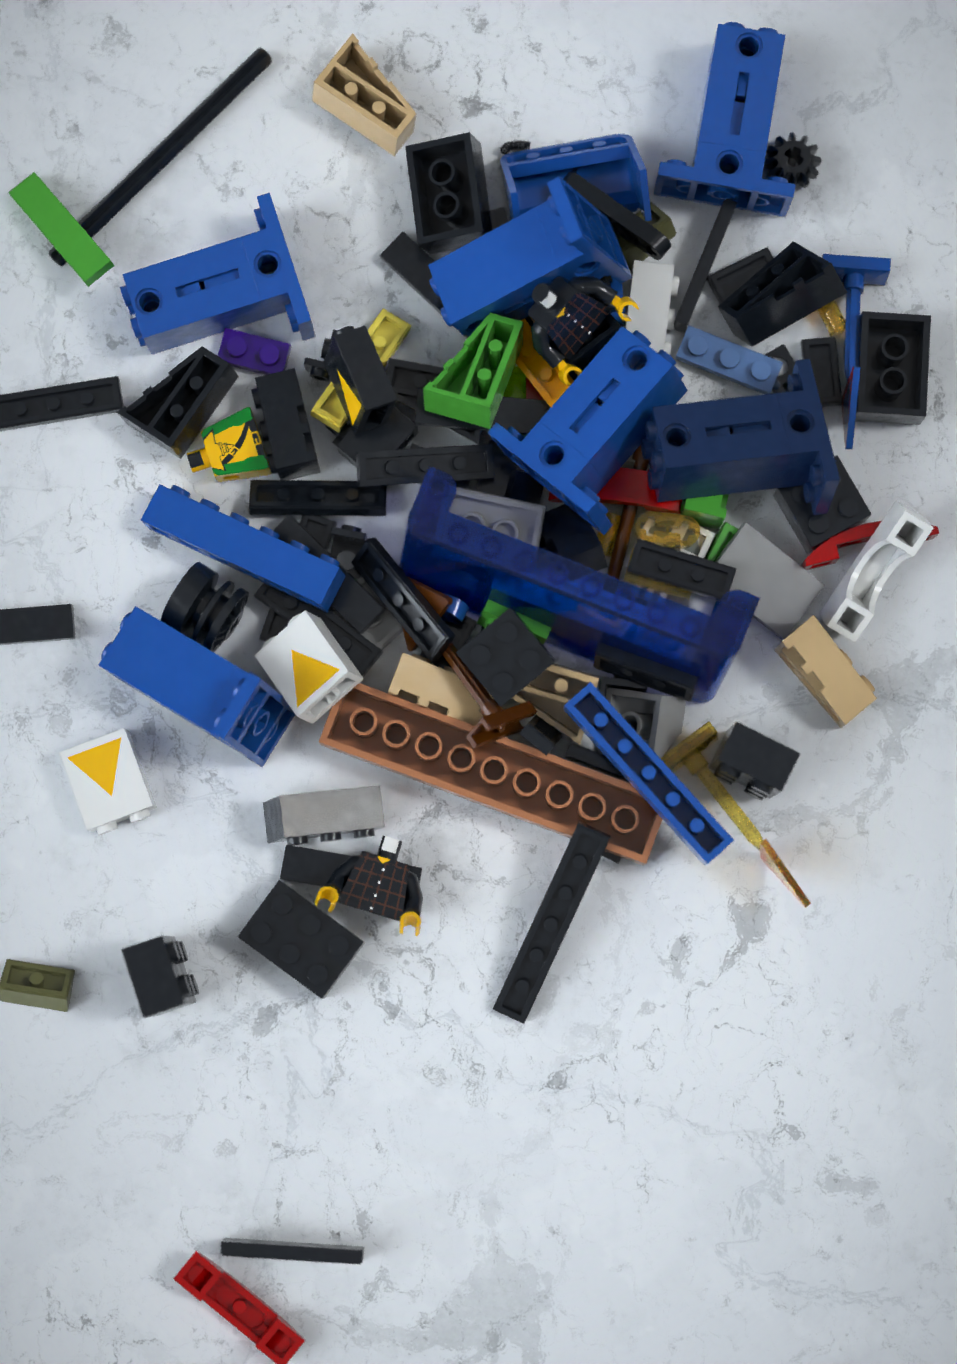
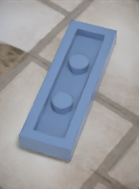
(729, 360)

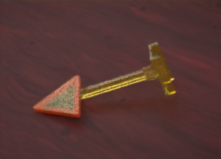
(689, 755)

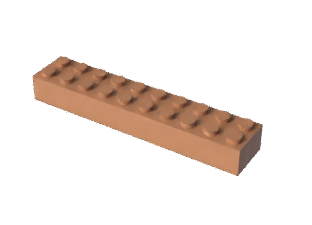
(495, 775)

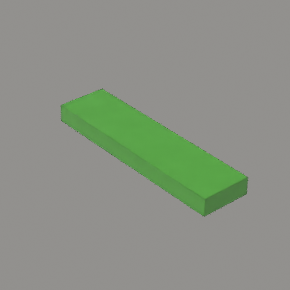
(61, 229)

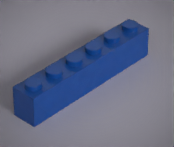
(244, 547)
(648, 774)

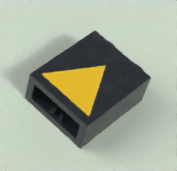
(359, 379)

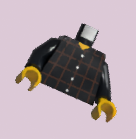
(568, 315)
(377, 885)

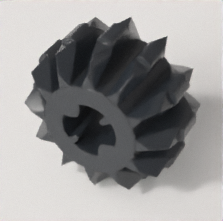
(805, 157)

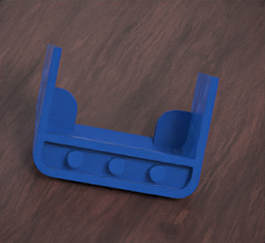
(605, 162)

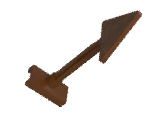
(495, 721)

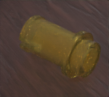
(832, 318)
(609, 538)

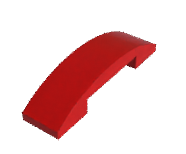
(632, 489)
(828, 554)
(240, 1307)

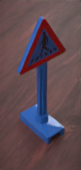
(854, 273)

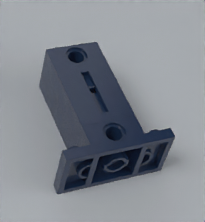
(744, 445)

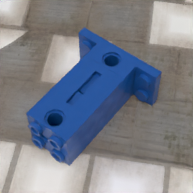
(734, 127)
(506, 264)
(218, 288)
(595, 423)
(198, 685)

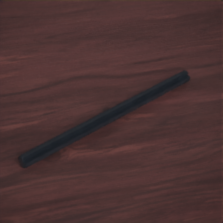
(171, 145)

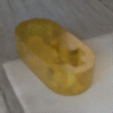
(667, 521)

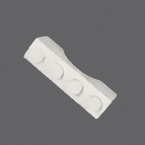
(855, 597)

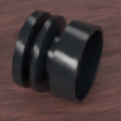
(209, 610)

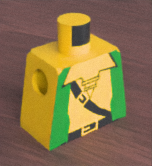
(232, 449)

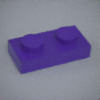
(254, 352)

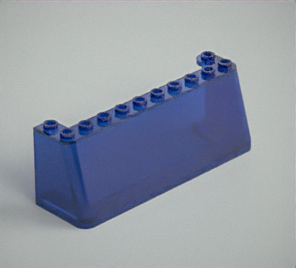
(569, 597)

